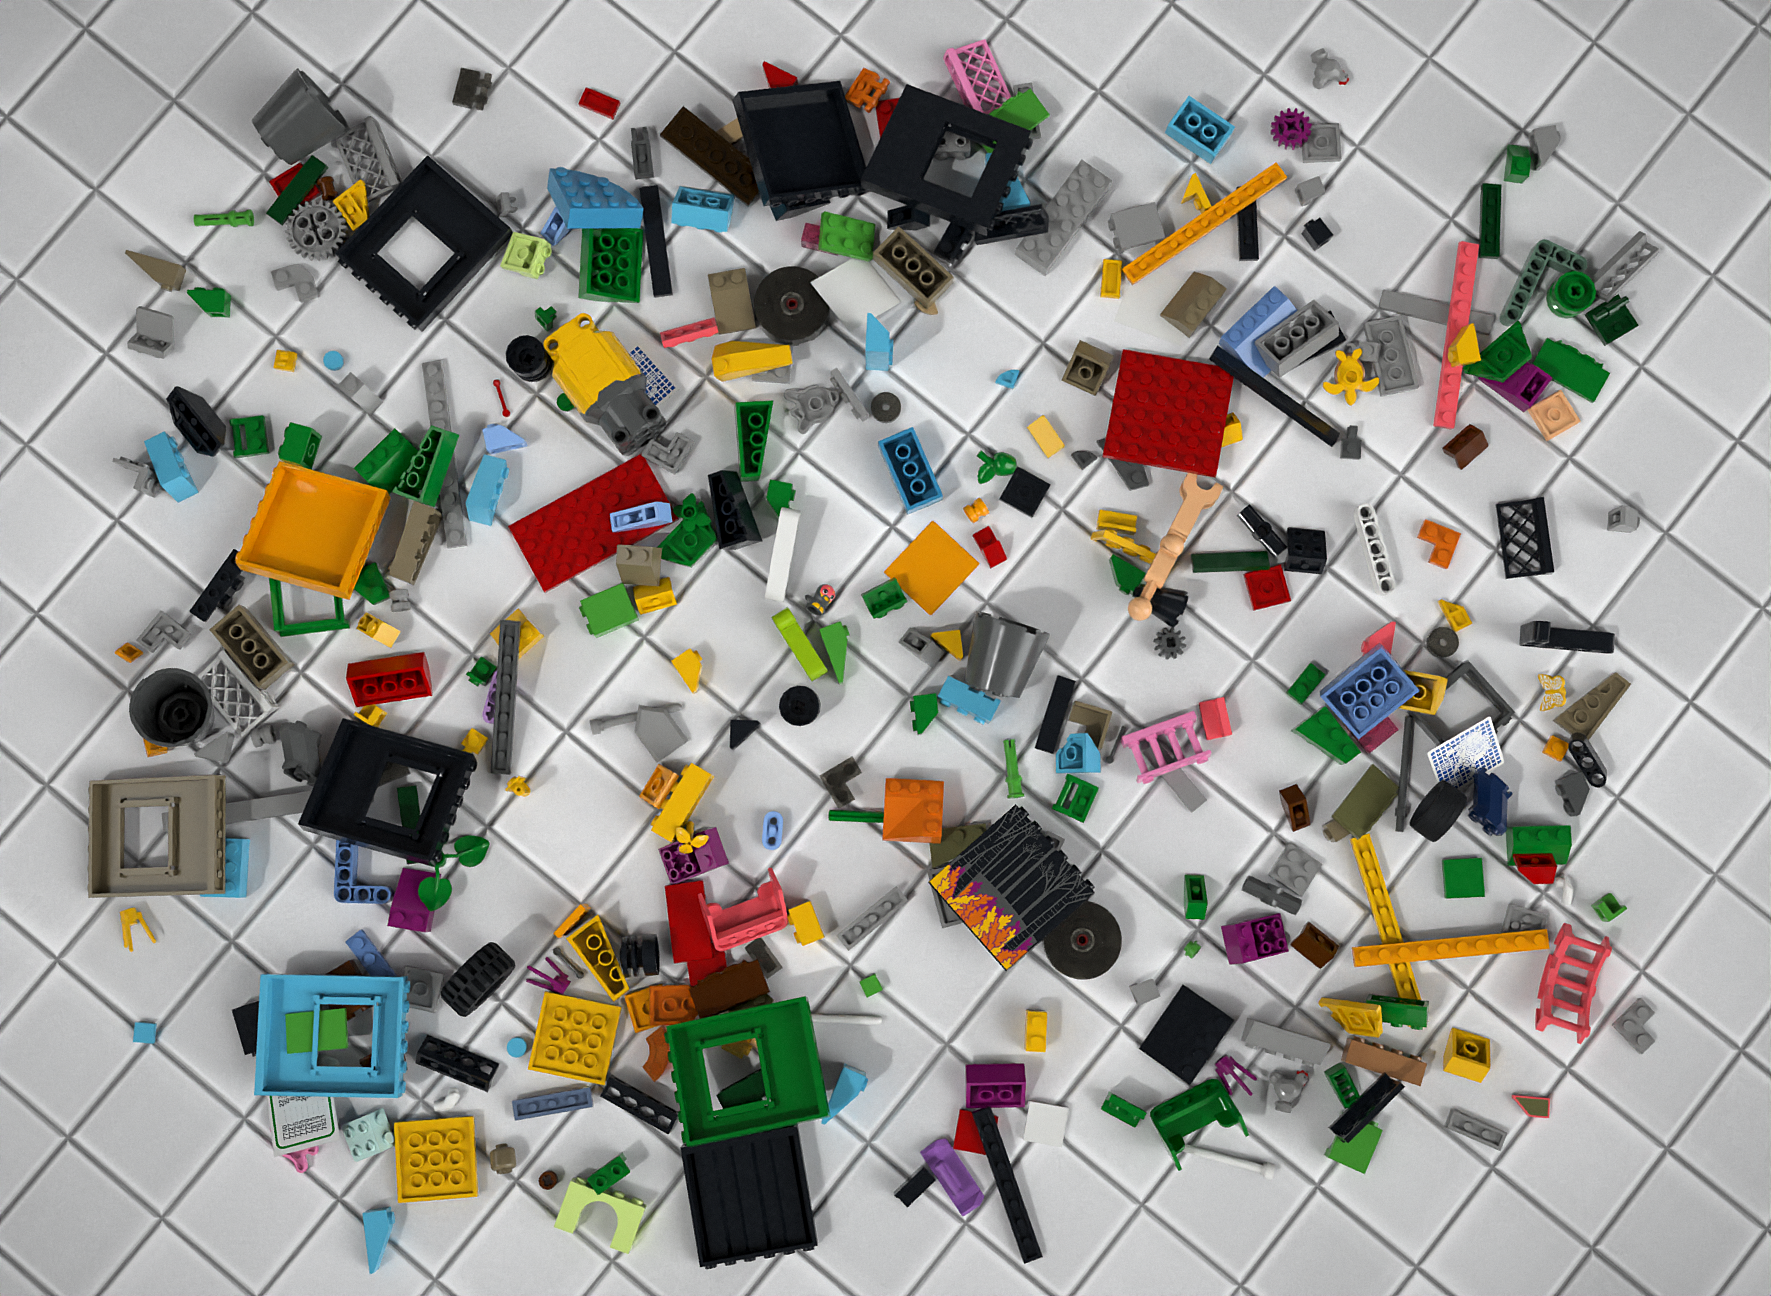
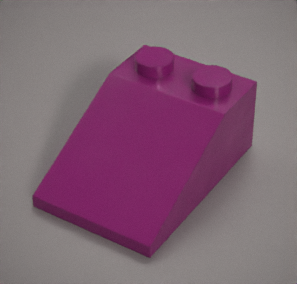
(407, 908)

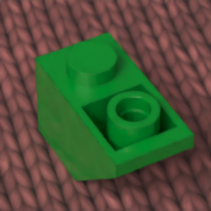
(213, 302)
(780, 495)
(925, 711)

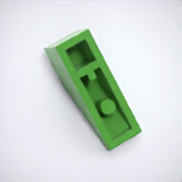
(836, 642)

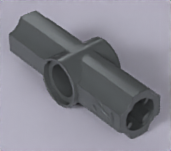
(1271, 895)

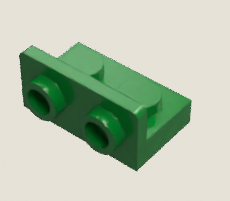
(1123, 1110)
(609, 1174)

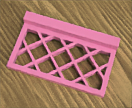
(963, 81)

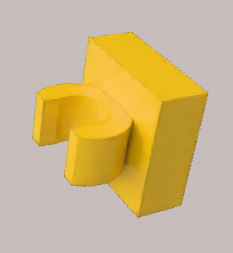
(285, 360)

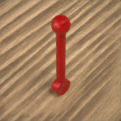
(506, 413)

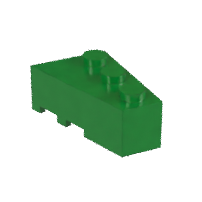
(1328, 736)

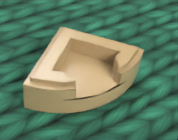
(932, 310)

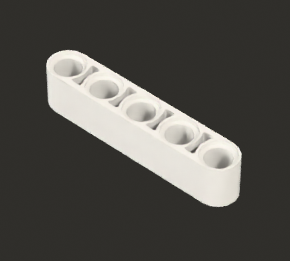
(1376, 540)
(782, 554)

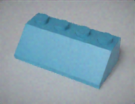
(878, 345)

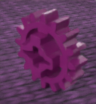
(1296, 133)

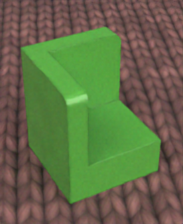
(1608, 908)

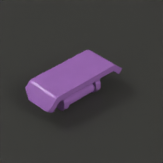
(953, 1176)

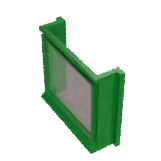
(304, 610)

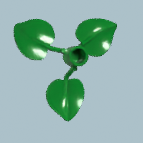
(437, 891)

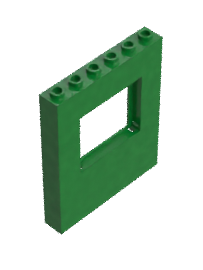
(787, 1063)

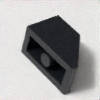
(907, 218)

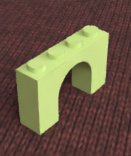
(628, 1212)

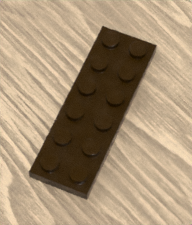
(712, 154)

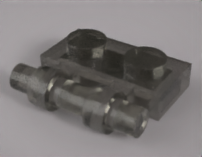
(467, 86)

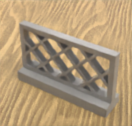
(382, 152)

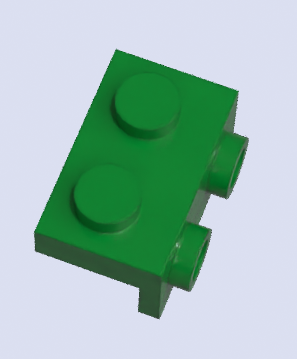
(884, 598)

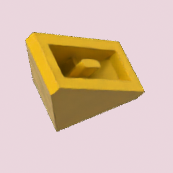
(950, 642)

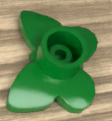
(690, 514)

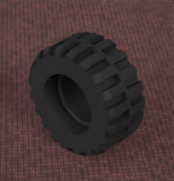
(477, 979)

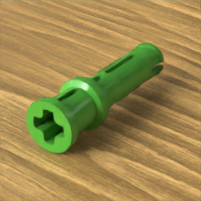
(232, 218)
(1013, 779)

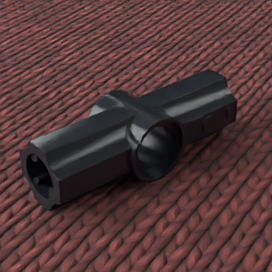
(1270, 541)

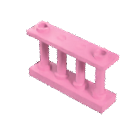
(1168, 728)

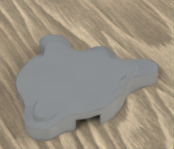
(812, 405)

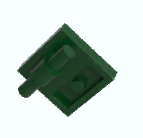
(1611, 319)

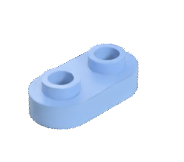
(772, 830)

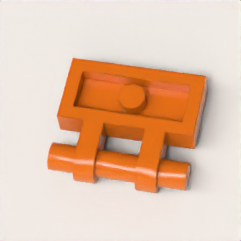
(862, 87)

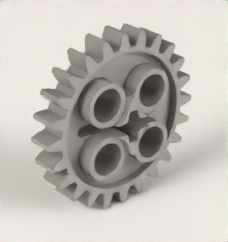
(332, 224)

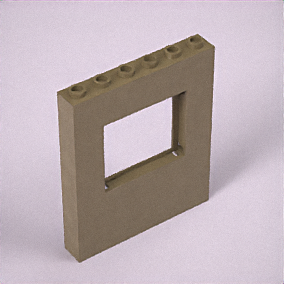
(194, 836)

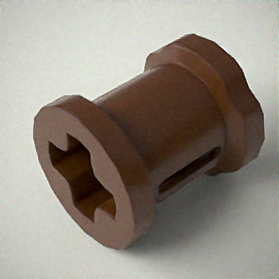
(327, 188)

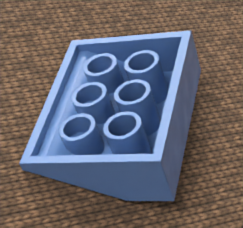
(1260, 319)
(1369, 691)

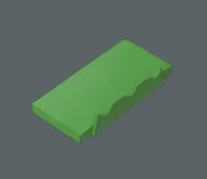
(1022, 110)

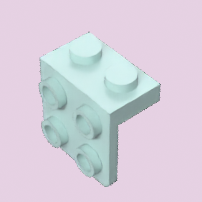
(369, 1135)

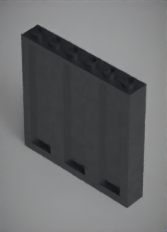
(749, 1197)

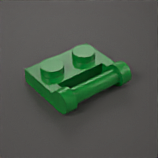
(255, 435)
(1081, 801)

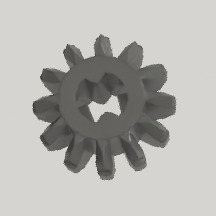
(1163, 643)

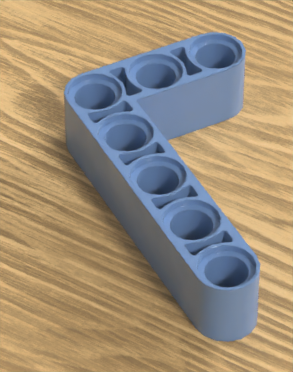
(351, 883)

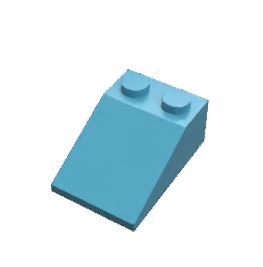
(847, 1088)

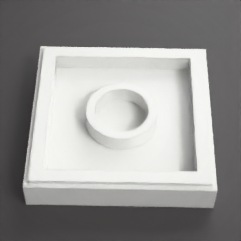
(1045, 1123)

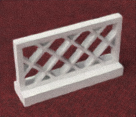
(256, 694)

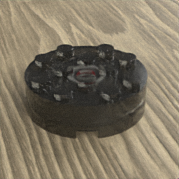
(773, 308)
(1095, 954)

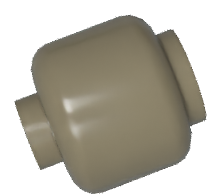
(503, 1159)

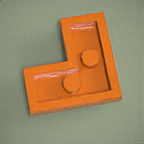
(1443, 540)

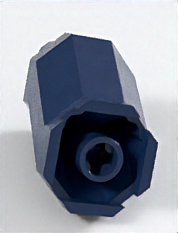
(1490, 803)

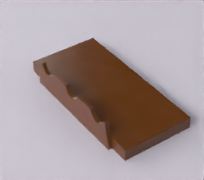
(729, 988)

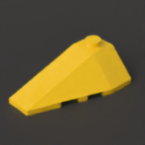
(742, 359)

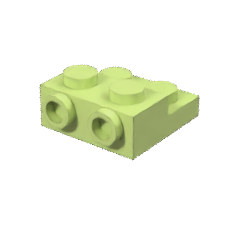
(526, 255)

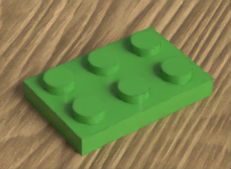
(846, 236)

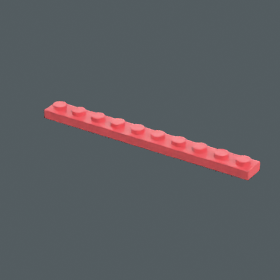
(1458, 317)

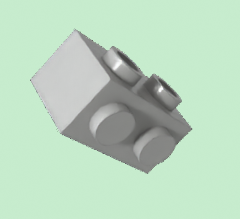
(953, 147)

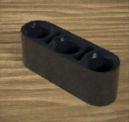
(1591, 768)

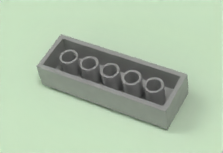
(1066, 216)

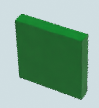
(1463, 878)

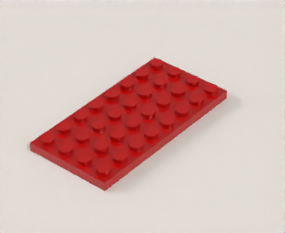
(577, 527)

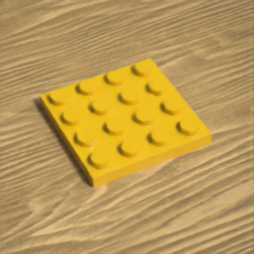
(574, 1038)
(436, 1159)

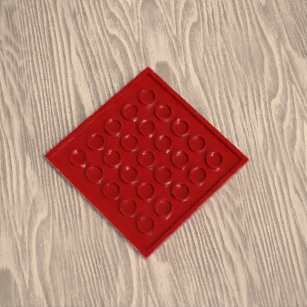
(1168, 413)

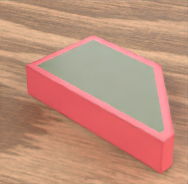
(1533, 1105)

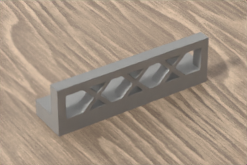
(1614, 267)

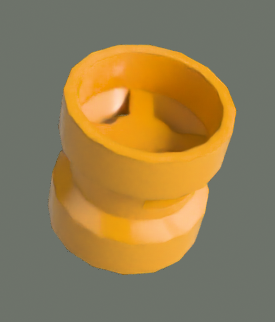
(976, 510)

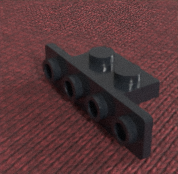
(220, 589)

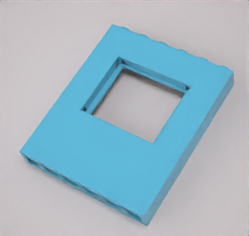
(298, 1072)

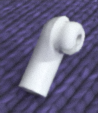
(1567, 888)

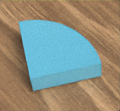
(1008, 378)

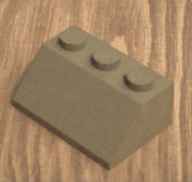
(1193, 302)

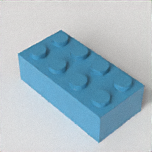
(910, 470)

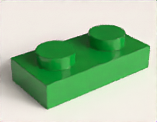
(1305, 683)

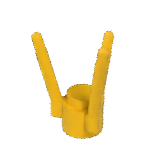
(129, 918)

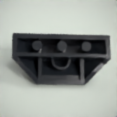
(196, 421)

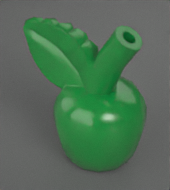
(1001, 465)

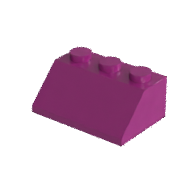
(995, 1085)

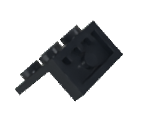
(1305, 551)

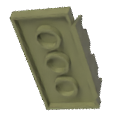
(1366, 802)

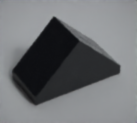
(741, 730)

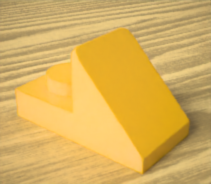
(1195, 191)

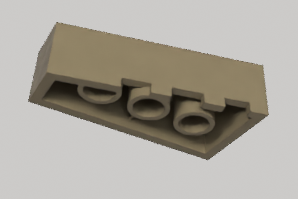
(415, 542)

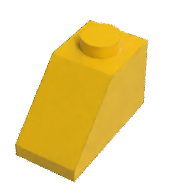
(1464, 348)
(689, 668)

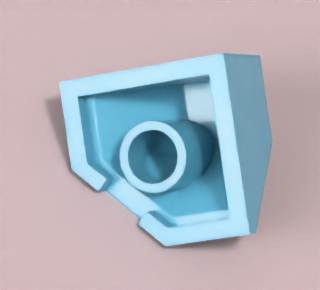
(1078, 755)

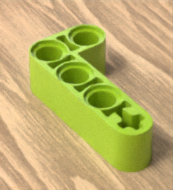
(799, 644)

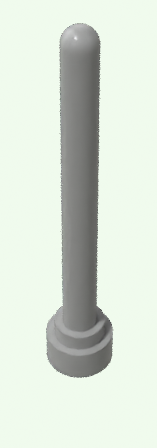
(599, 725)

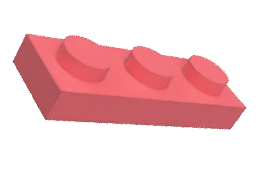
(689, 332)

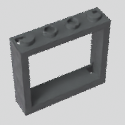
(1468, 669)

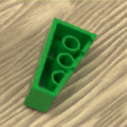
(752, 428)
(428, 467)

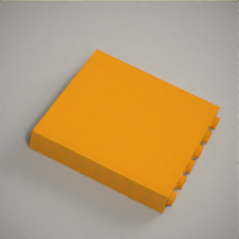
(313, 530)

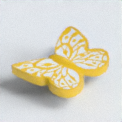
(1554, 692)

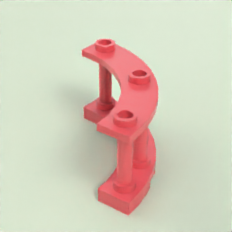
(1551, 977)

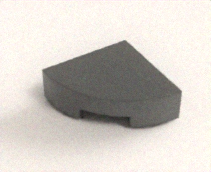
(1083, 458)

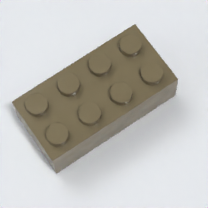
(912, 267)
(251, 647)

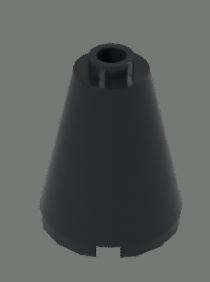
(1166, 603)

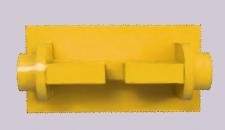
(518, 786)

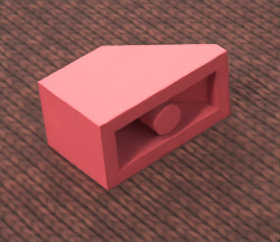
(1383, 636)

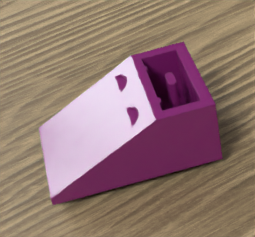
(1522, 386)
(701, 860)
(1254, 939)

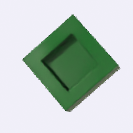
(545, 317)

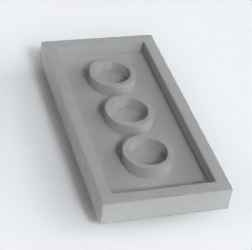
(1395, 362)

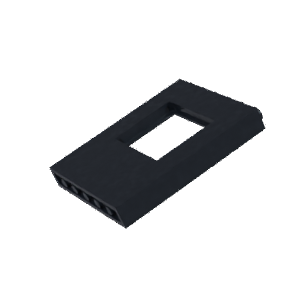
(912, 142)
(447, 213)
(351, 780)

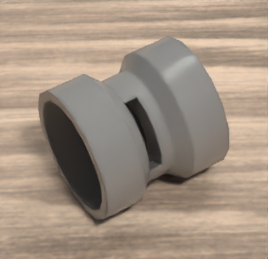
(399, 600)
(263, 735)

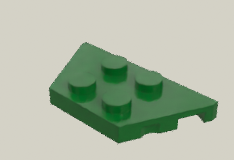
(1502, 356)
(687, 547)

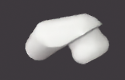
(328, 1060)
(449, 1102)

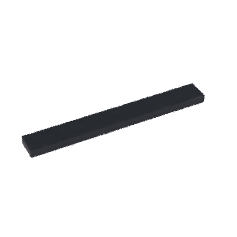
(1274, 396)
(1006, 1184)

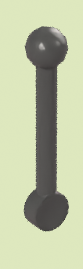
(1109, 759)
(579, 974)

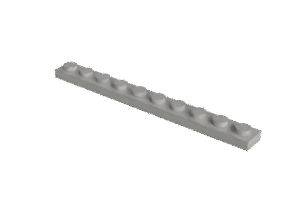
(450, 490)

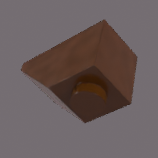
(1295, 807)

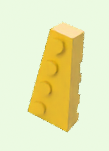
(597, 953)

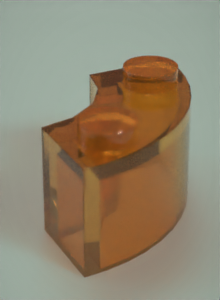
(658, 1056)

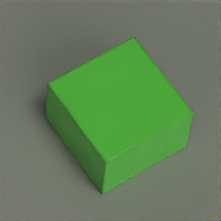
(870, 985)

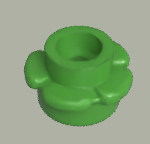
(1192, 949)

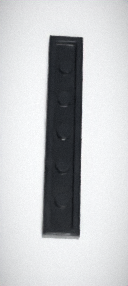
(656, 241)

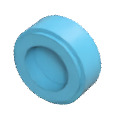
(333, 360)
(517, 1047)

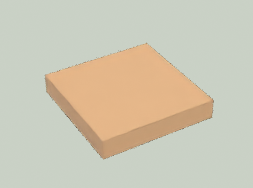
(1553, 415)

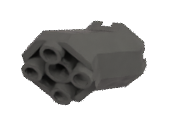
(300, 752)

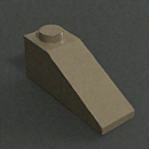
(165, 273)

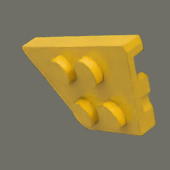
(1355, 1016)

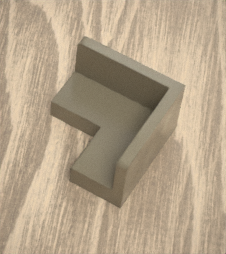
(1094, 719)

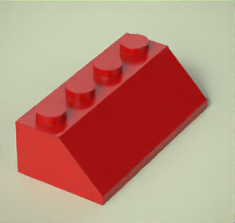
(389, 679)

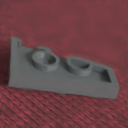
(1131, 473)

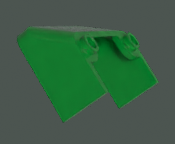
(1193, 1111)

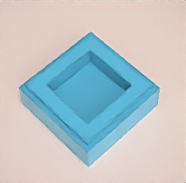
(144, 1032)

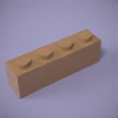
(1379, 1060)

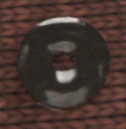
(882, 399)
(1450, 638)

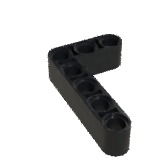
(1542, 635)

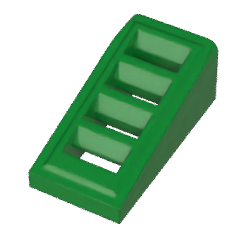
(1336, 1074)

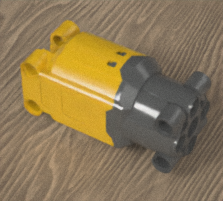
(604, 383)

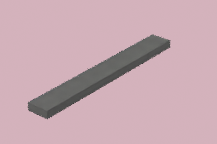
(505, 697)

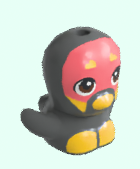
(823, 597)

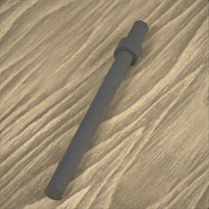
(1400, 811)

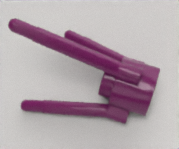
(559, 983)
(1225, 1066)

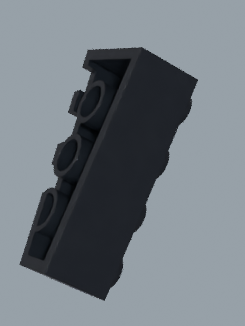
(732, 512)

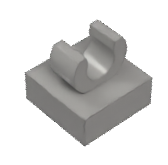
(503, 204)

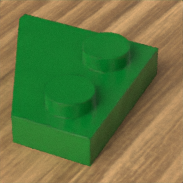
(372, 584)

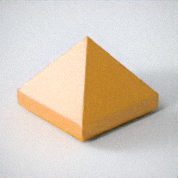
(128, 652)

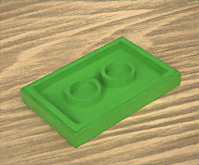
(331, 1035)

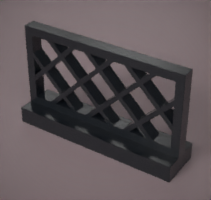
(1541, 533)
(1365, 1107)

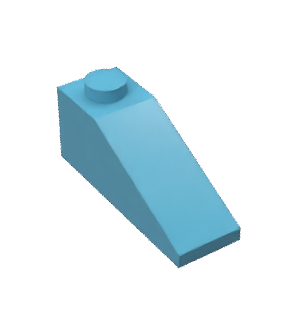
(377, 1228)

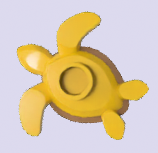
(1350, 376)

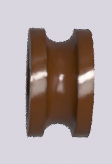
(553, 1177)

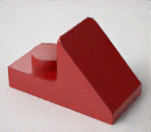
(989, 547)

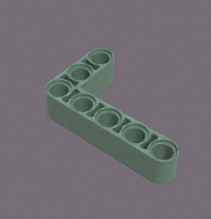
(1533, 276)

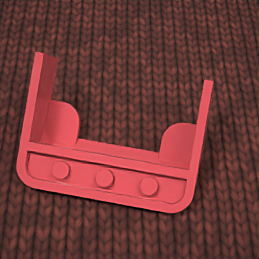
(748, 919)

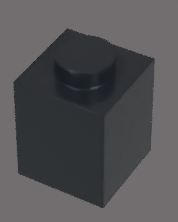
(1316, 233)

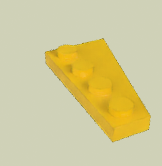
(1127, 544)

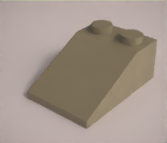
(731, 301)

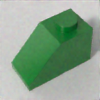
(1517, 164)
(1125, 575)
(1195, 897)

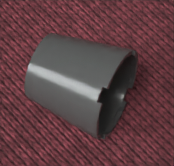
(298, 119)
(1002, 654)
(161, 700)

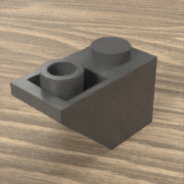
(1573, 791)

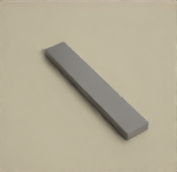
(1429, 310)

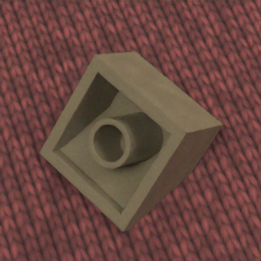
(1087, 367)
(639, 564)

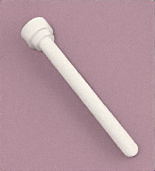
(846, 1019)
(1266, 1170)

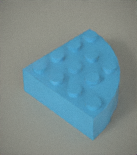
(592, 201)

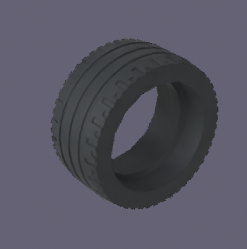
(1438, 811)

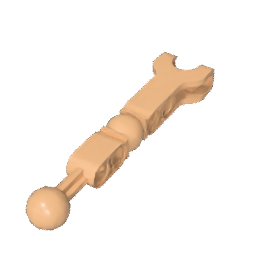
(1172, 544)

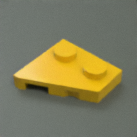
(354, 205)

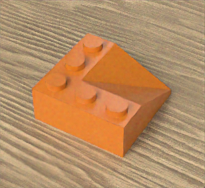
(913, 810)

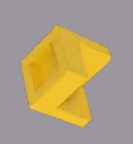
(371, 715)

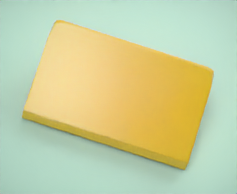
(1045, 436)

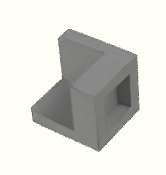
(1309, 190)
(1144, 991)

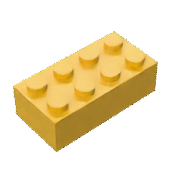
(682, 802)

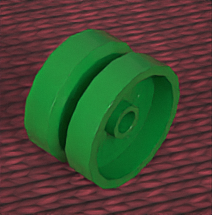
(1571, 294)

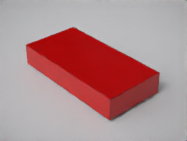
(599, 103)

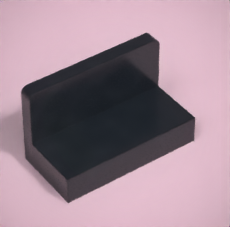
(914, 1186)

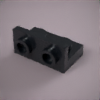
(952, 242)

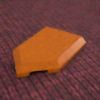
(670, 1005)

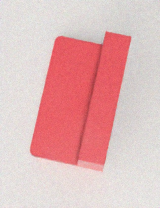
(1215, 718)

